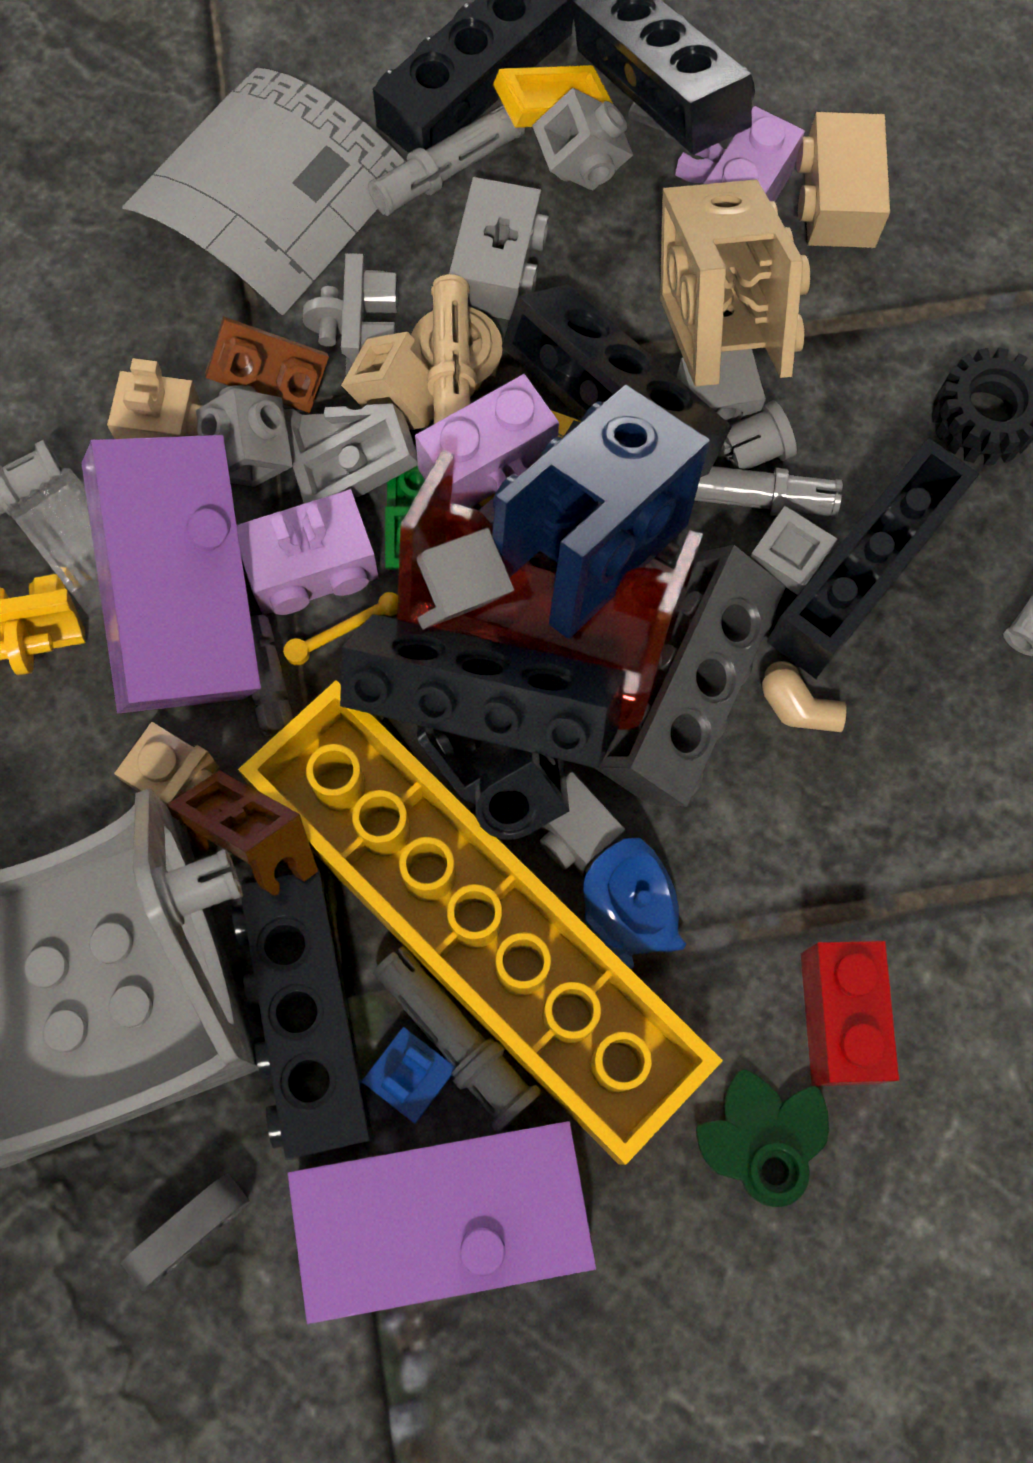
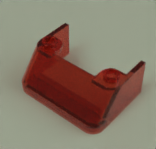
(623, 635)

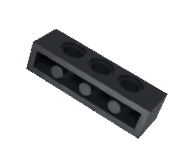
(666, 69)
(454, 71)
(590, 359)
(871, 558)
(483, 689)
(342, 1114)

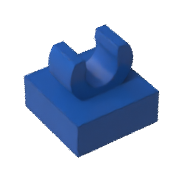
(409, 1075)

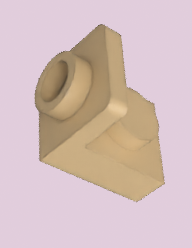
(165, 764)

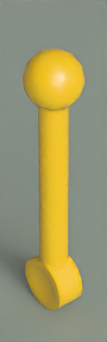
(298, 651)

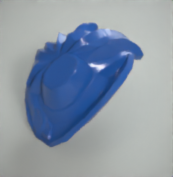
(632, 901)

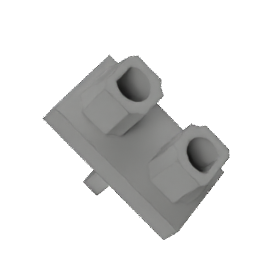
(363, 293)

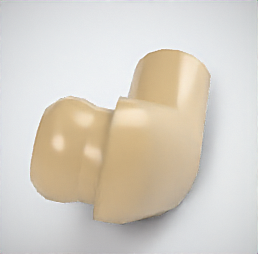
(796, 705)

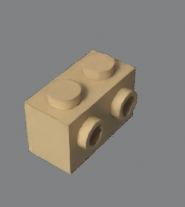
(844, 180)

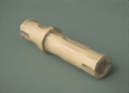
(450, 378)

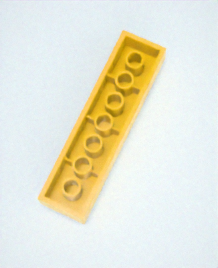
(483, 924)

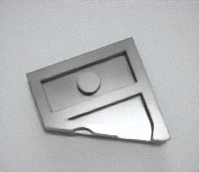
(348, 449)

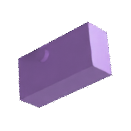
(169, 572)
(439, 1222)

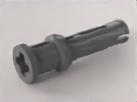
(476, 1061)

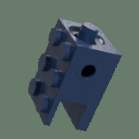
(601, 501)

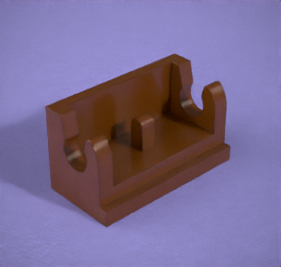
(246, 826)

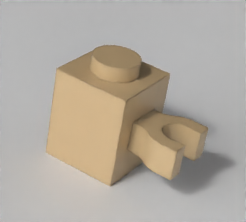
(152, 404)

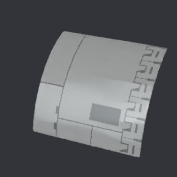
(271, 183)

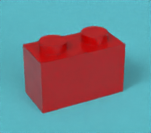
(849, 1014)

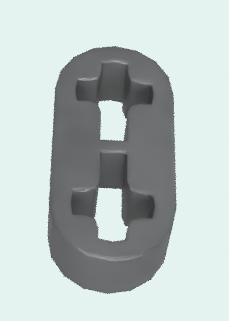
(185, 1232)

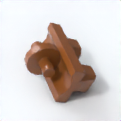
(266, 363)

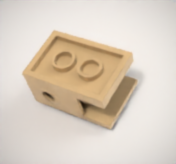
(734, 255)

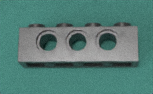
(705, 665)

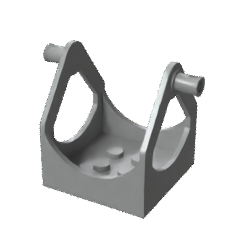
(114, 982)

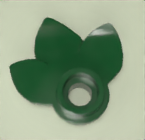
(762, 1128)

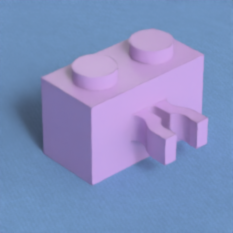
(759, 153)
(489, 440)
(307, 553)

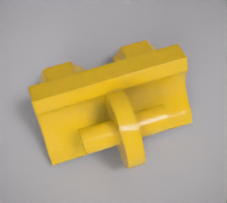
(37, 623)

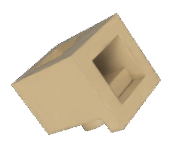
(392, 374)

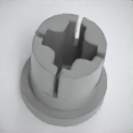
(760, 438)

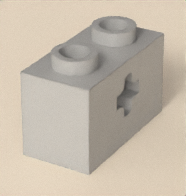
(497, 245)

